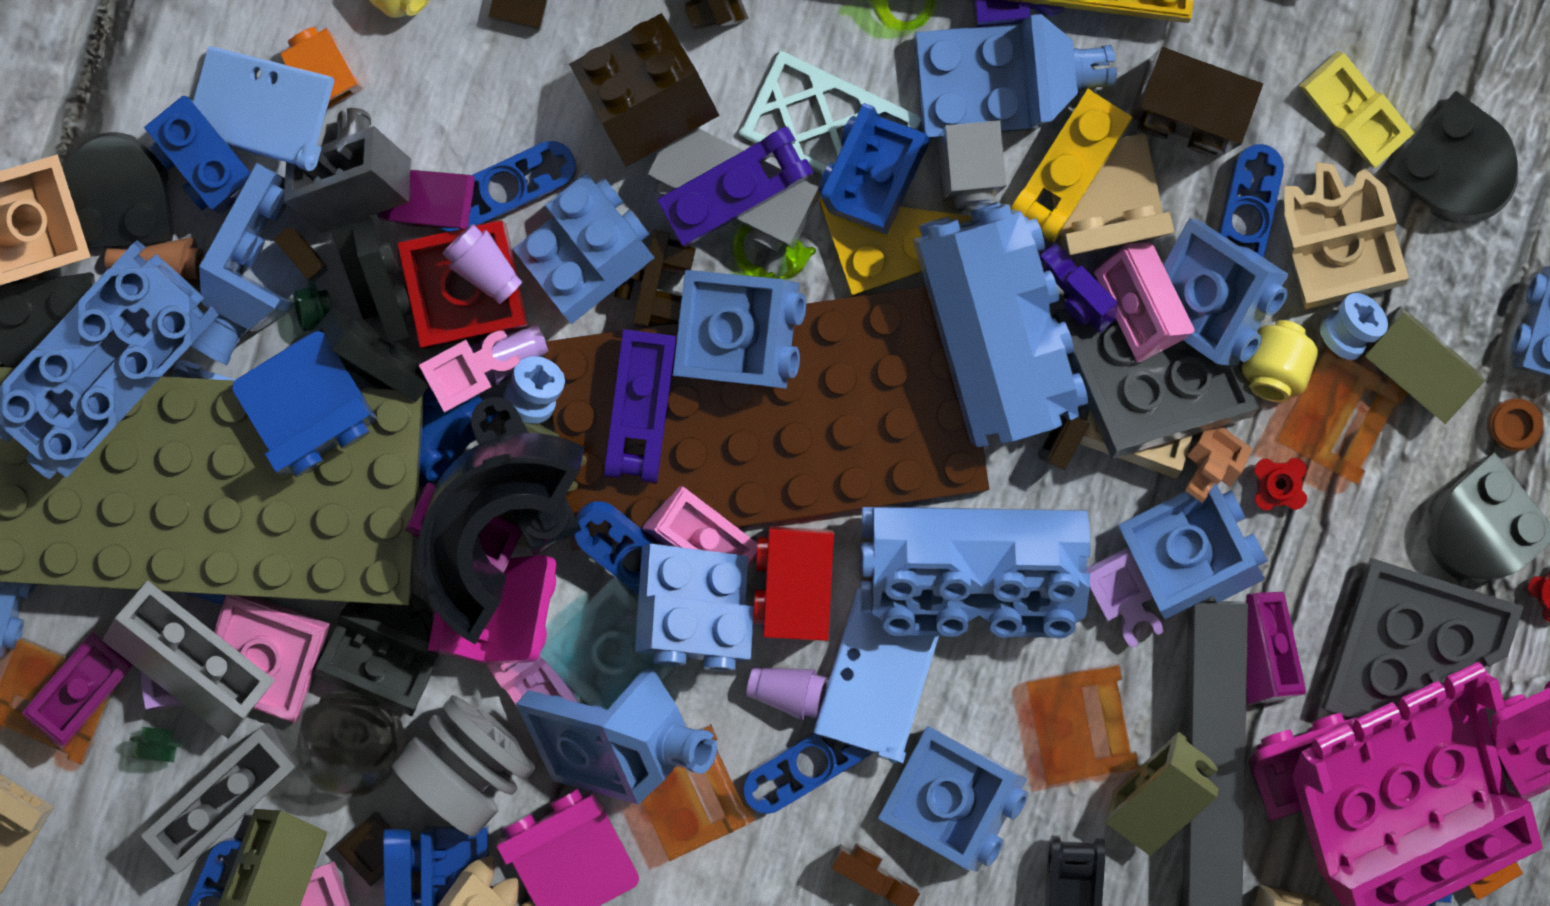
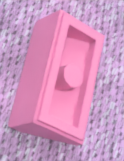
(1146, 299)
(694, 525)

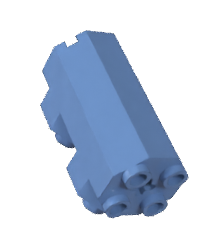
(998, 323)
(100, 361)
(949, 565)

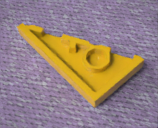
(877, 258)

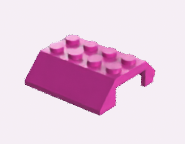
(1414, 797)

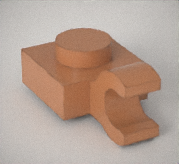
(1218, 458)

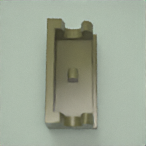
(1424, 366)
(1162, 795)
(273, 861)

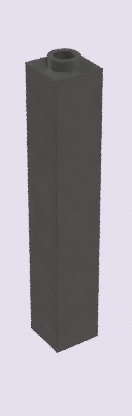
(1218, 730)

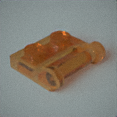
(1325, 409)
(26, 676)
(1064, 726)
(680, 815)

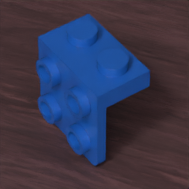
(304, 405)

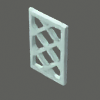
(821, 82)

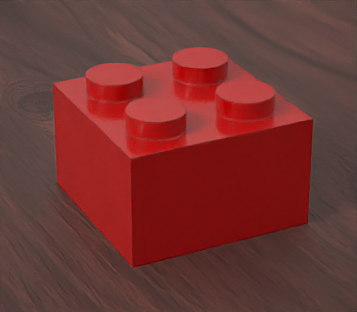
(446, 304)
(796, 583)

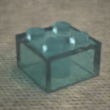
(598, 647)

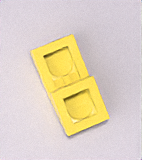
(1355, 109)

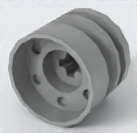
(461, 768)

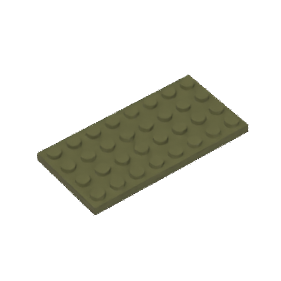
(199, 509)

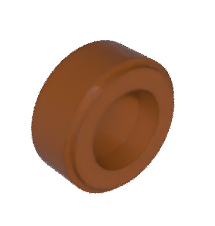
(1515, 424)

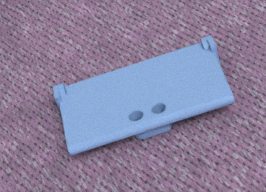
(266, 115)
(877, 694)

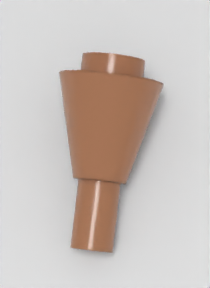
(180, 254)

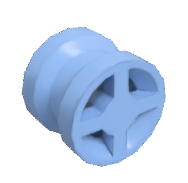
(1353, 326)
(532, 403)

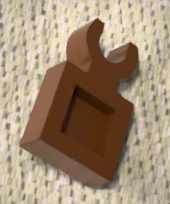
(864, 869)

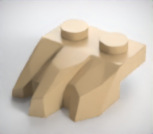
(1342, 238)

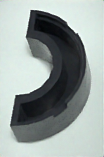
(478, 486)

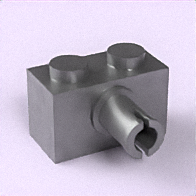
(353, 176)

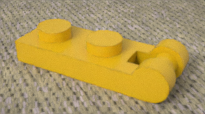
(1073, 162)

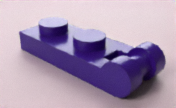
(734, 187)
(640, 403)

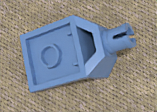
(1003, 74)
(236, 298)
(617, 749)

